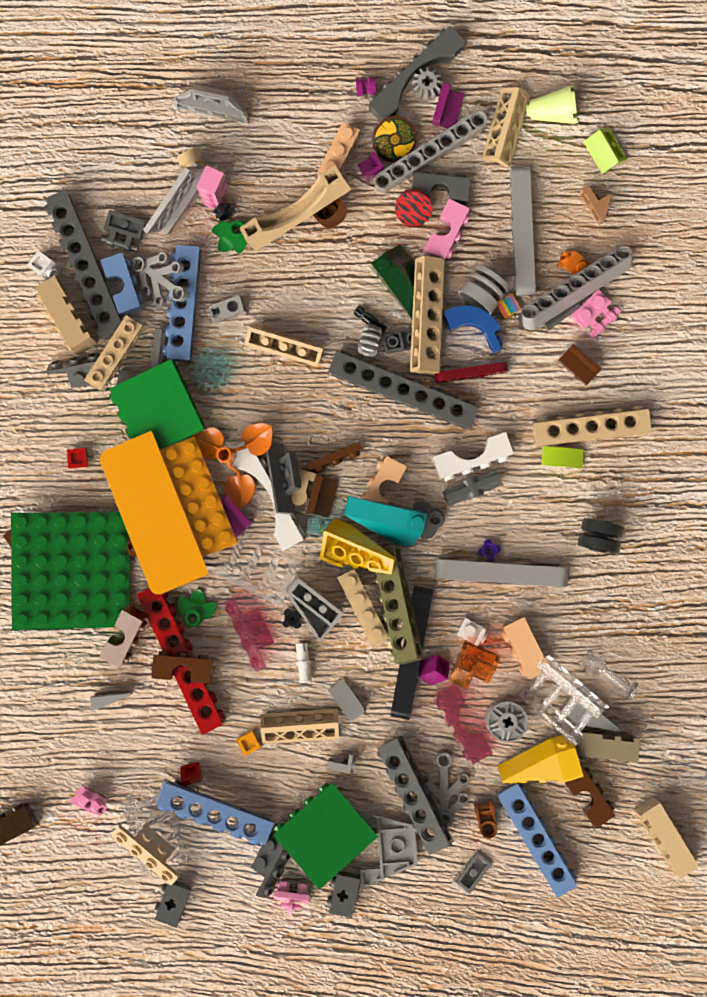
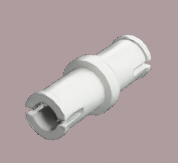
(303, 663)

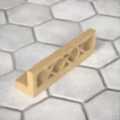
(509, 125)
(299, 723)

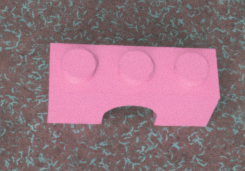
(212, 187)
(455, 216)

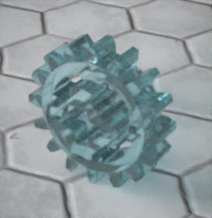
(202, 376)

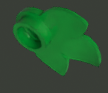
(228, 238)
(195, 605)

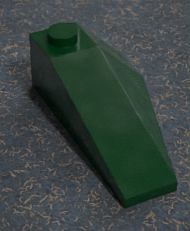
(396, 273)

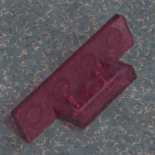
(251, 631)

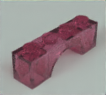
(474, 745)

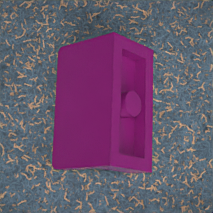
(447, 107)
(236, 518)

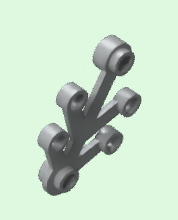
(158, 278)
(444, 793)

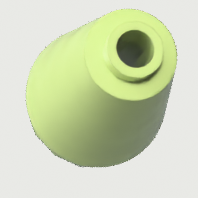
(555, 106)

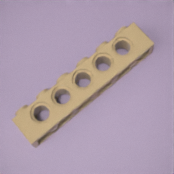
(421, 324)
(640, 417)

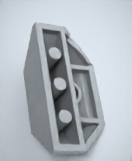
(211, 102)

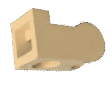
(300, 497)

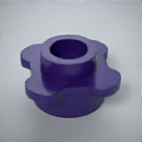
(489, 555)

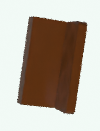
(579, 364)
(322, 496)

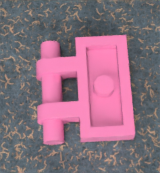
(591, 310)

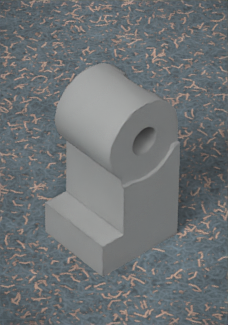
(227, 309)

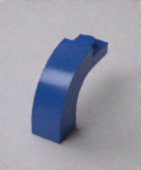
(475, 317)

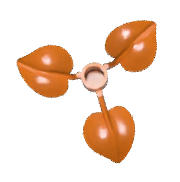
(257, 440)

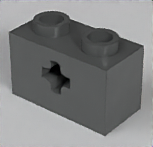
(345, 905)
(172, 914)

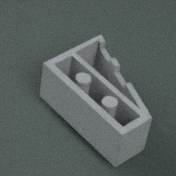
(315, 607)

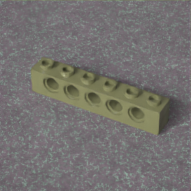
(409, 631)

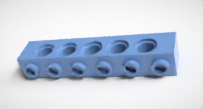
(183, 353)
(258, 835)
(559, 884)

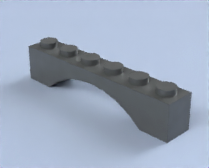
(442, 49)

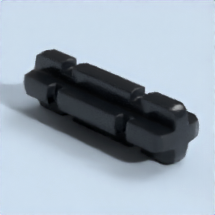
(368, 318)

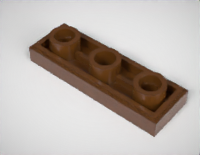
(335, 458)

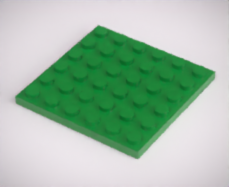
(68, 570)

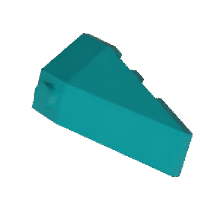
(393, 522)

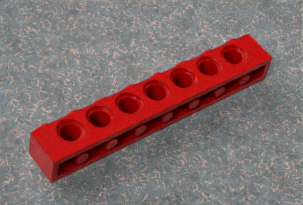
(204, 723)

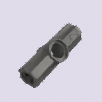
(472, 487)

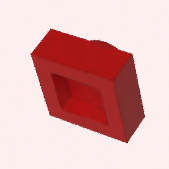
(77, 458)
(191, 774)

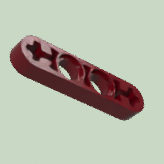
(472, 372)

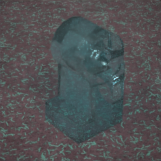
(316, 526)

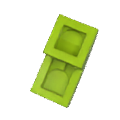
(562, 457)

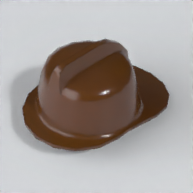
(332, 214)

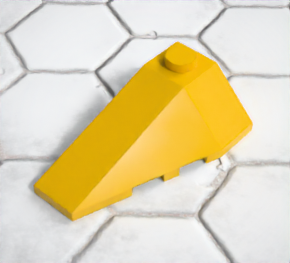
(348, 546)
(546, 761)

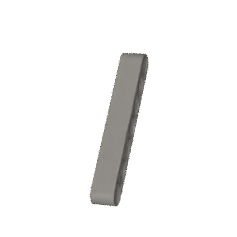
(434, 144)
(522, 230)
(576, 287)
(501, 573)

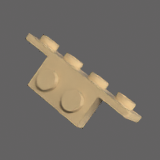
(150, 849)

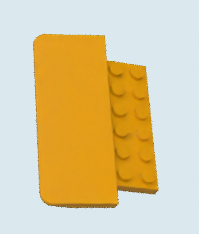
(167, 508)

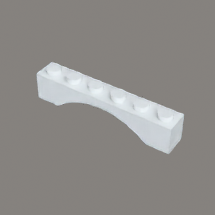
(285, 529)

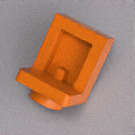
(572, 262)

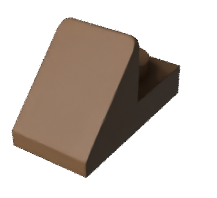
(596, 207)

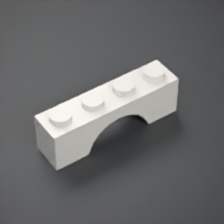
(496, 449)

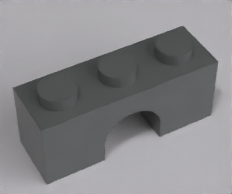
(456, 186)

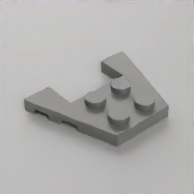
(395, 846)

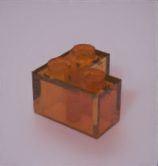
(473, 662)

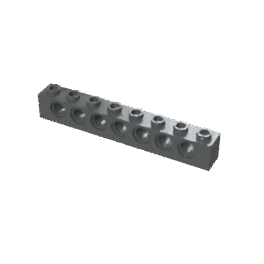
(56, 204)
(342, 359)

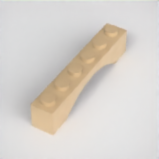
(326, 189)

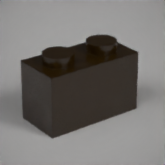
(16, 823)

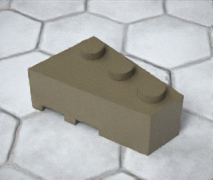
(609, 747)

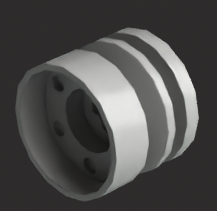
(485, 287)
(502, 710)

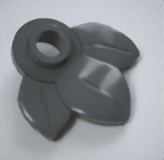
(430, 527)

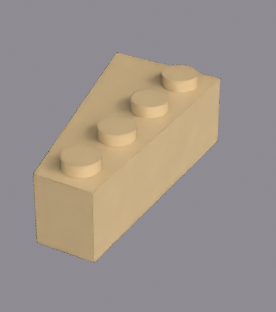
(66, 317)
(666, 837)

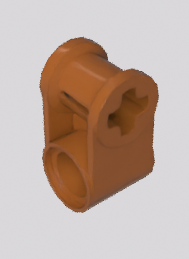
(486, 816)

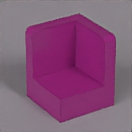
(370, 167)
(433, 670)

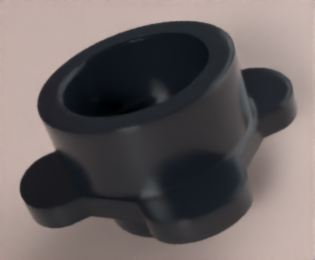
(223, 211)
(288, 622)

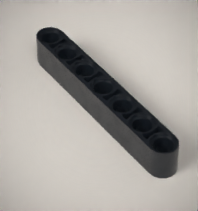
(408, 672)

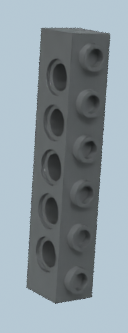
(424, 801)

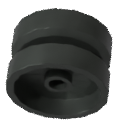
(600, 537)

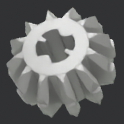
(434, 83)
(369, 340)

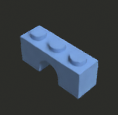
(118, 268)

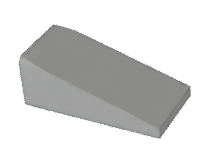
(102, 700)
(347, 700)
(471, 873)

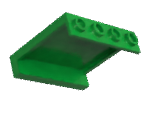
(158, 403)
(324, 835)

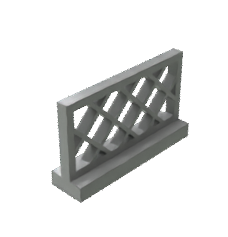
(176, 201)

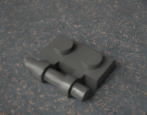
(125, 226)

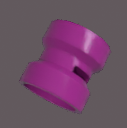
(369, 83)

